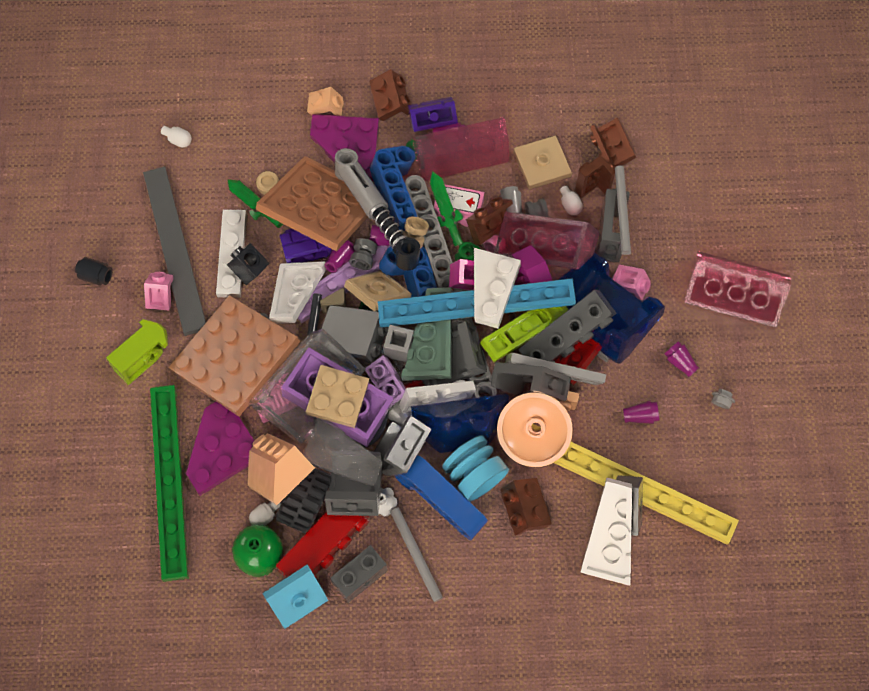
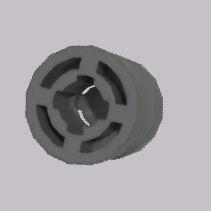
(363, 254)

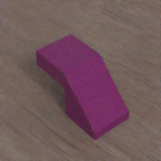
(532, 266)

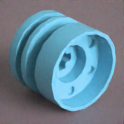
(471, 463)

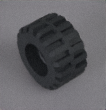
(304, 501)

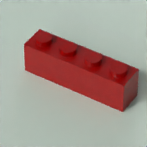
(322, 543)

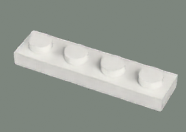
(232, 236)

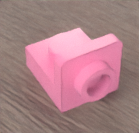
(633, 280)
(158, 291)

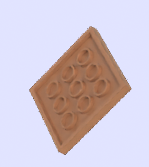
(314, 204)
(234, 355)

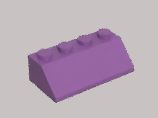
(301, 383)

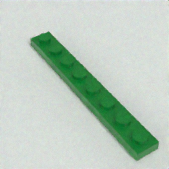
(169, 484)

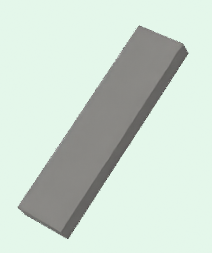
(576, 374)

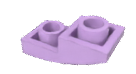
(386, 378)

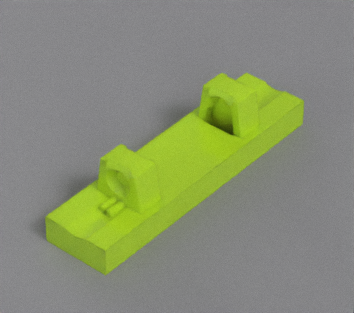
(520, 331)

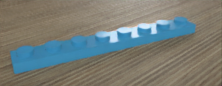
(461, 304)

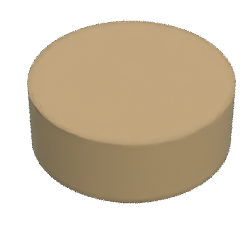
(266, 181)

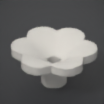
(388, 502)

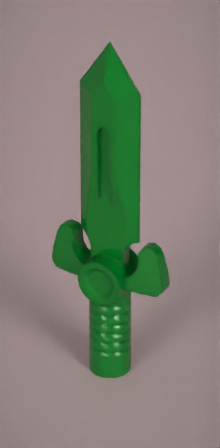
(249, 199)
(445, 208)

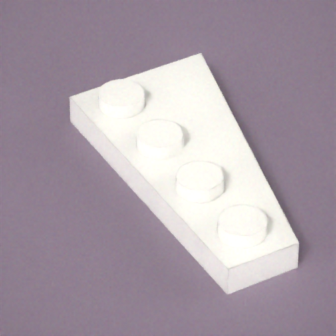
(610, 539)

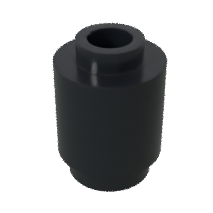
(93, 271)

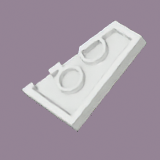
(492, 285)
(293, 289)
(436, 394)

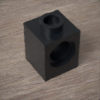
(255, 261)

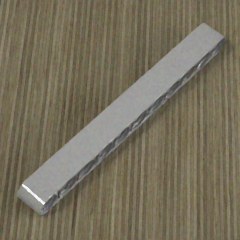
(442, 259)

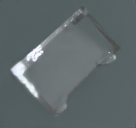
(284, 413)

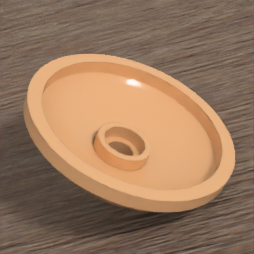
(532, 446)

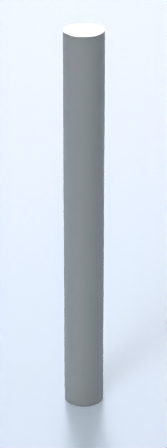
(622, 210)
(416, 554)

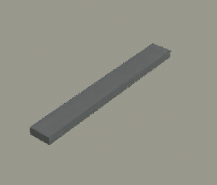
(175, 250)

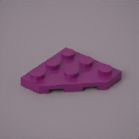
(347, 132)
(219, 448)

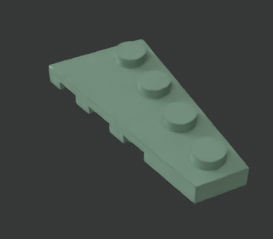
(430, 348)

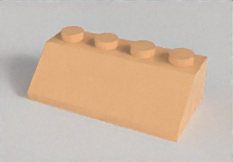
(275, 467)

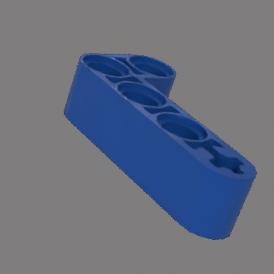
(387, 173)
(422, 272)
(443, 497)

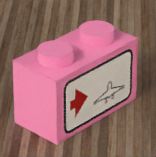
(464, 200)

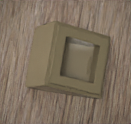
(336, 299)

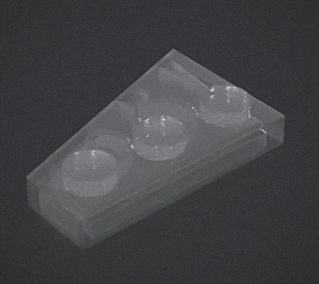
(339, 454)

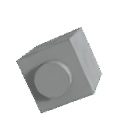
(398, 343)

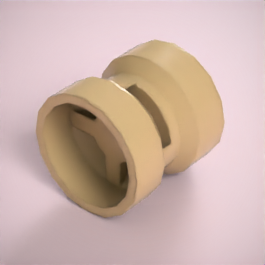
(416, 229)

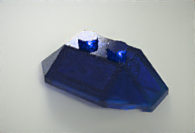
(460, 420)

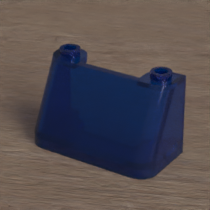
(633, 316)

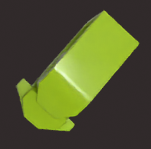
(139, 351)

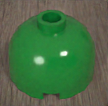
(264, 558)

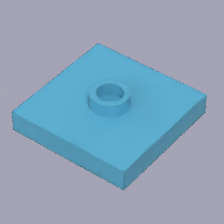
(295, 596)

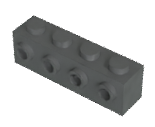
(571, 328)

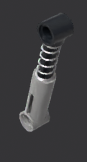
(369, 198)

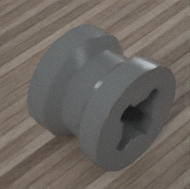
(537, 208)

